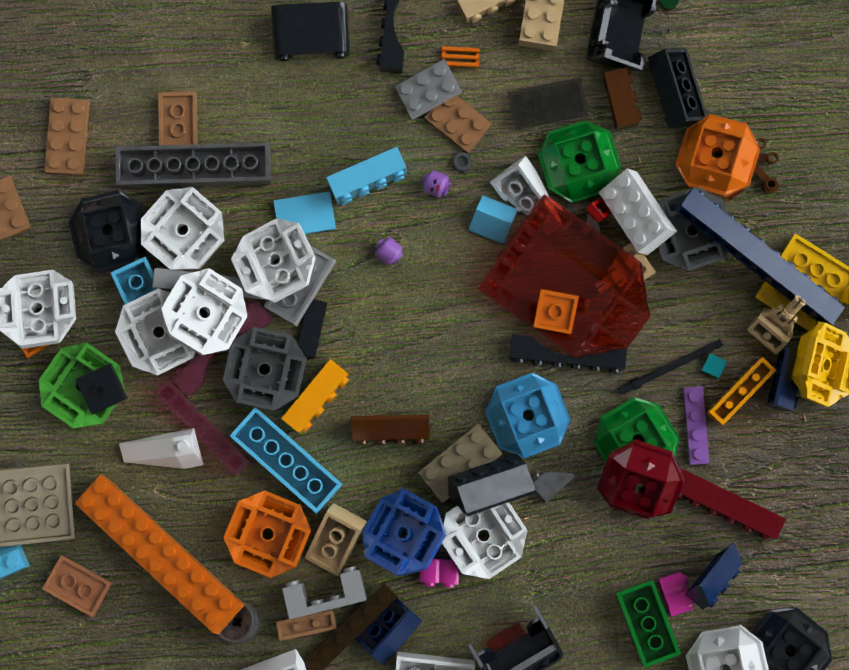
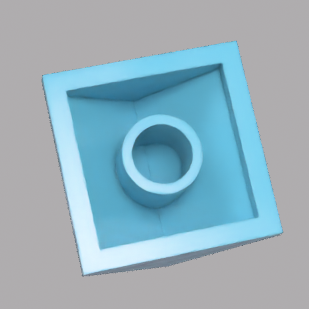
(492, 219)

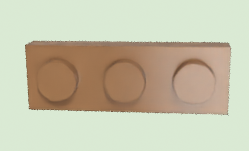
(306, 625)

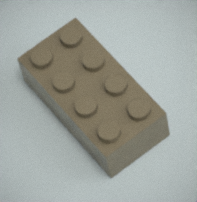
(468, 452)

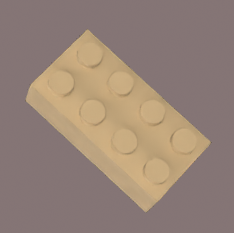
(541, 24)

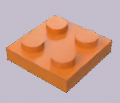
(555, 311)

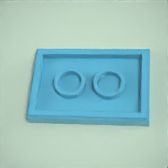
(311, 211)

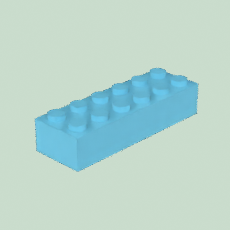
(286, 460)

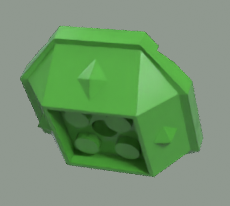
(61, 392)

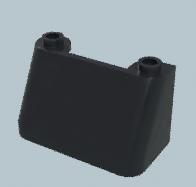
(310, 29)
(618, 33)

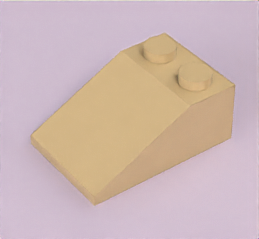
(335, 539)

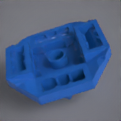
(385, 530)

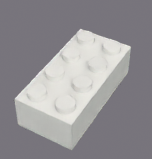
(637, 211)

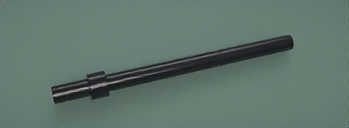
(637, 383)

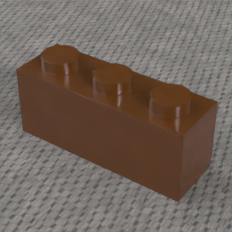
(622, 99)

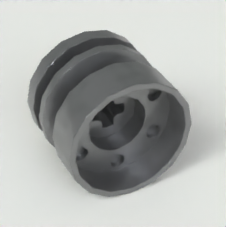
(249, 629)

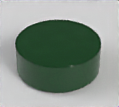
(668, 4)

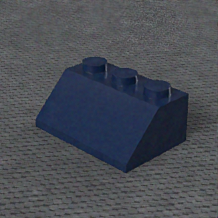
(783, 388)
(715, 577)
(389, 631)

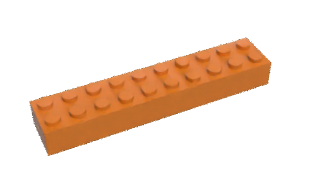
(160, 554)

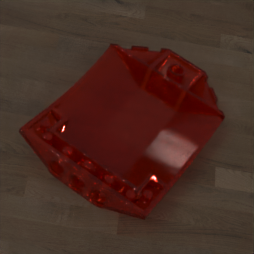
(570, 257)

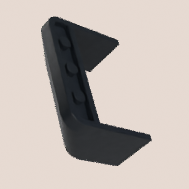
(531, 652)

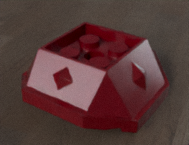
(642, 465)

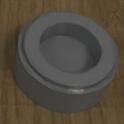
(462, 162)

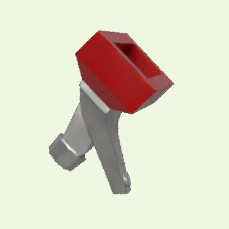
(597, 212)

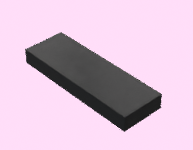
(312, 328)

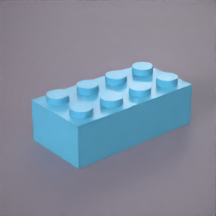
(367, 176)

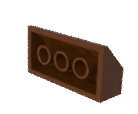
(390, 427)

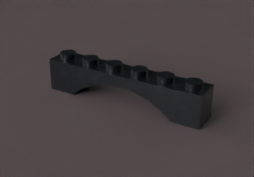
(392, 53)
(528, 349)

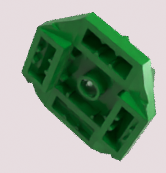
(574, 180)
(632, 419)

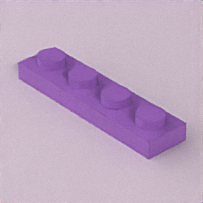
(696, 425)

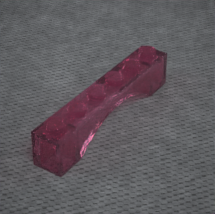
(193, 375)
(203, 427)

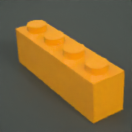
(740, 391)
(315, 396)

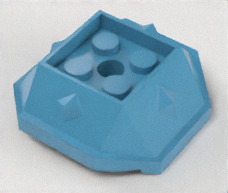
(507, 421)

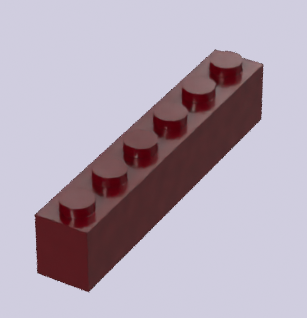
(731, 506)

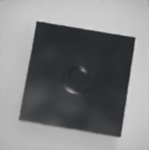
(101, 388)

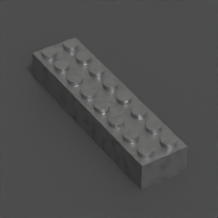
(193, 165)

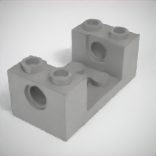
(297, 600)

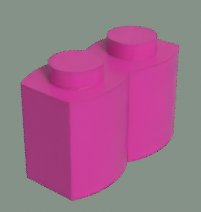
(440, 571)
(673, 592)

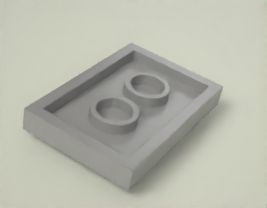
(428, 89)

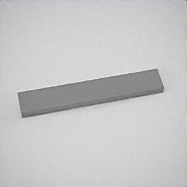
(167, 279)

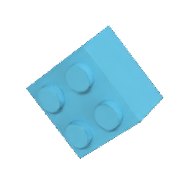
(134, 279)

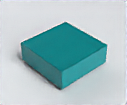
(714, 366)

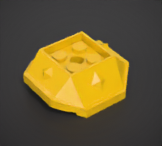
(822, 365)

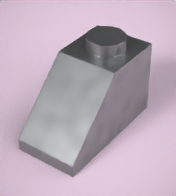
(550, 483)

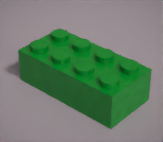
(647, 623)

